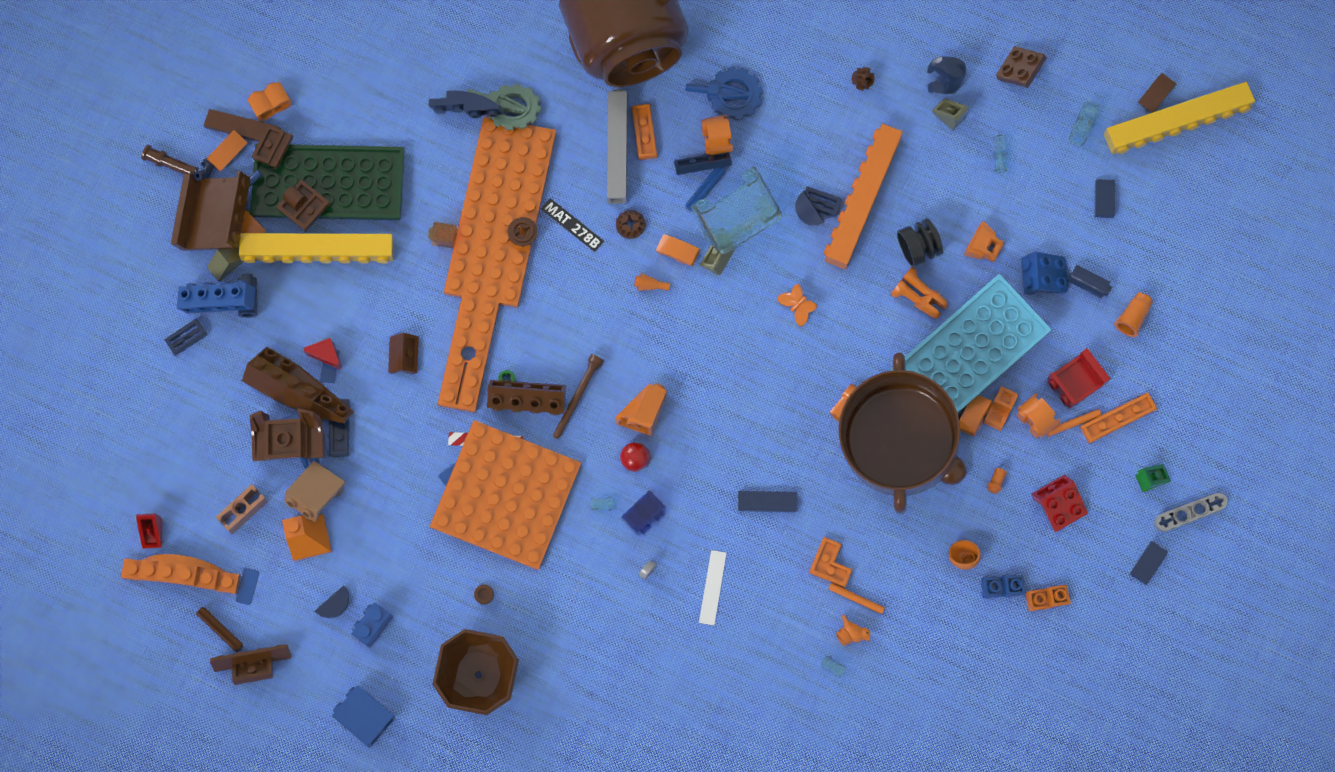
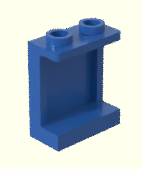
(363, 716)

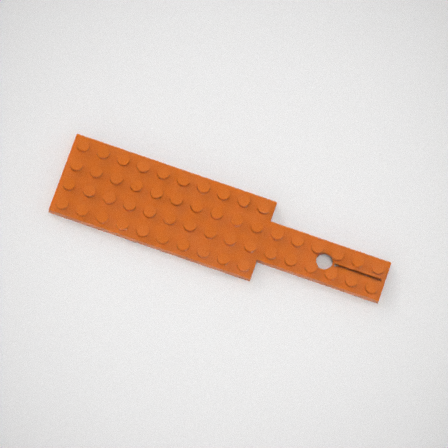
(485, 264)

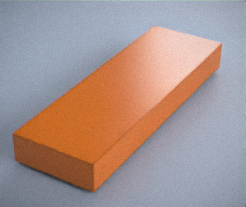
(644, 132)

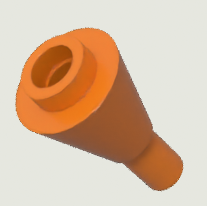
(645, 282)

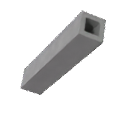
(617, 147)

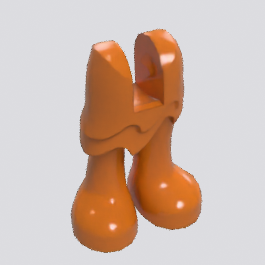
(922, 303)

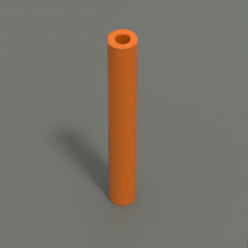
(1074, 422)
(856, 598)

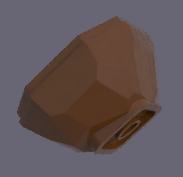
(461, 660)

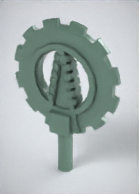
(503, 98)

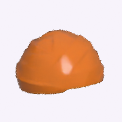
(964, 554)

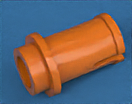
(996, 481)

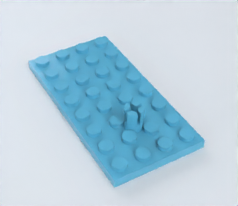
(978, 342)

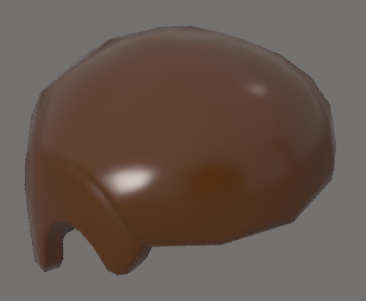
(956, 473)

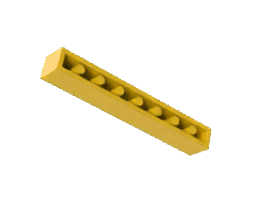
(1179, 118)
(315, 247)

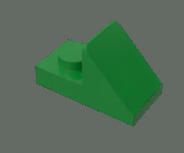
(1152, 477)

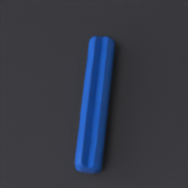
(705, 187)

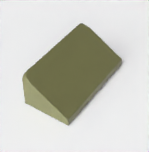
(715, 261)

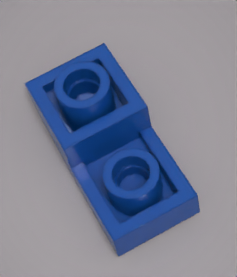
(1003, 586)

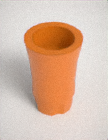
(1134, 315)

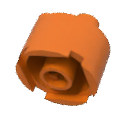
(717, 135)
(1037, 416)

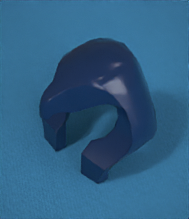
(952, 69)

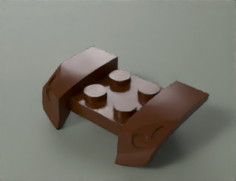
(287, 437)

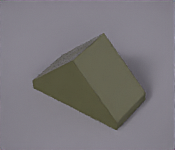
(950, 113)
(224, 262)

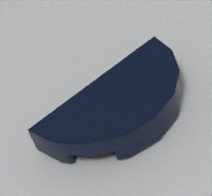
(807, 211)
(335, 604)

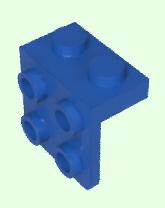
(1044, 273)

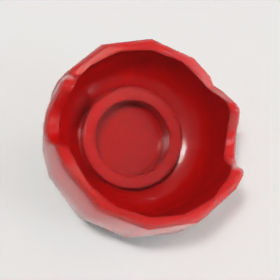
(635, 456)

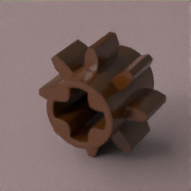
(863, 78)

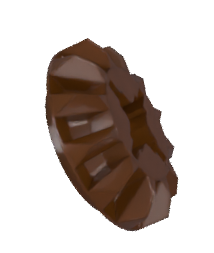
(526, 224)
(625, 230)

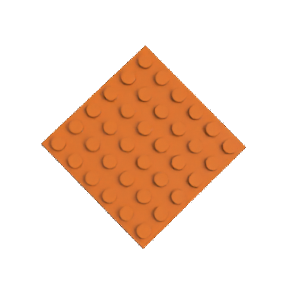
(505, 495)

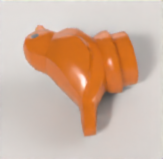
(852, 633)

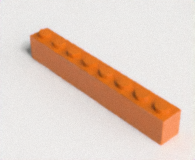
(863, 196)

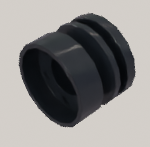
(922, 240)

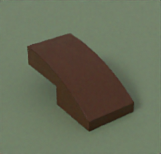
(1157, 92)

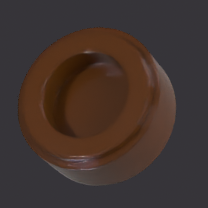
(484, 594)

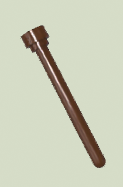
(594, 363)

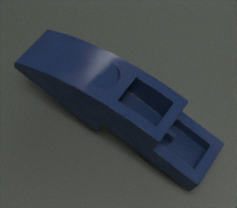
(471, 103)

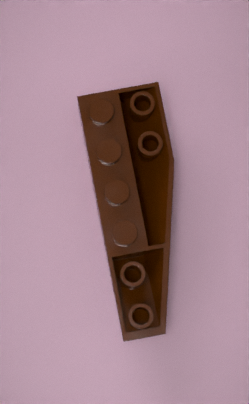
(293, 386)

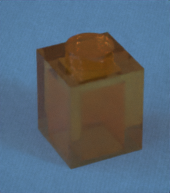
(442, 234)

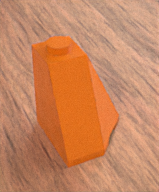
(643, 410)

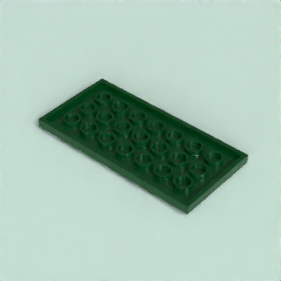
(354, 179)

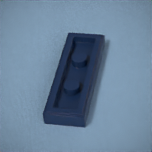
(702, 163)
(339, 436)
(767, 501)

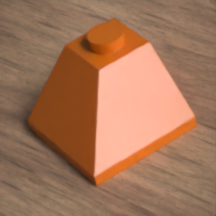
(306, 537)

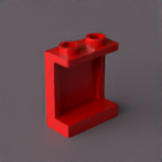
(1078, 379)

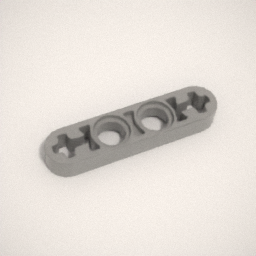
(1190, 512)

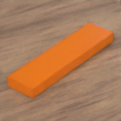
(1118, 417)

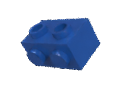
(371, 625)

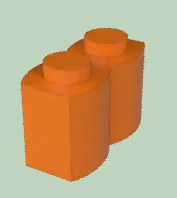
(269, 101)

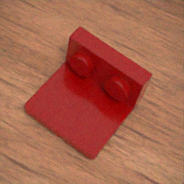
(1061, 502)

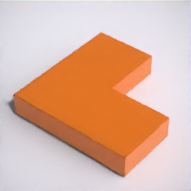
(825, 565)

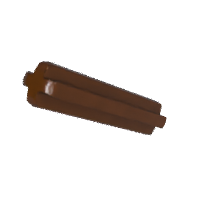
(219, 629)

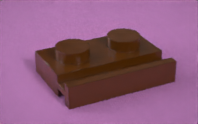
(272, 146)

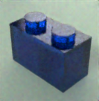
(644, 513)

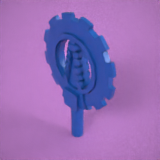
(719, 91)

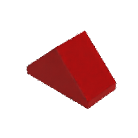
(324, 352)
(150, 530)

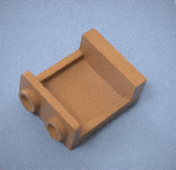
(313, 491)

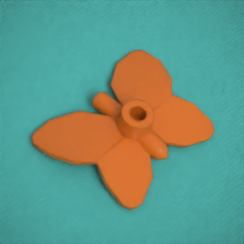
(800, 304)

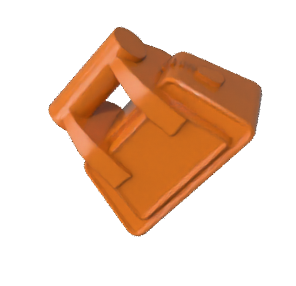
(980, 243)

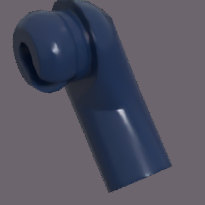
(205, 172)

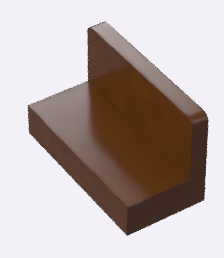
(403, 353)

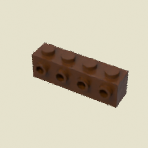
(526, 397)

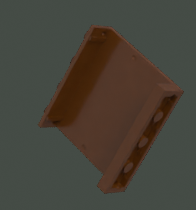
(210, 213)

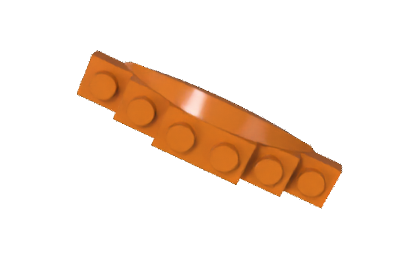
(181, 571)

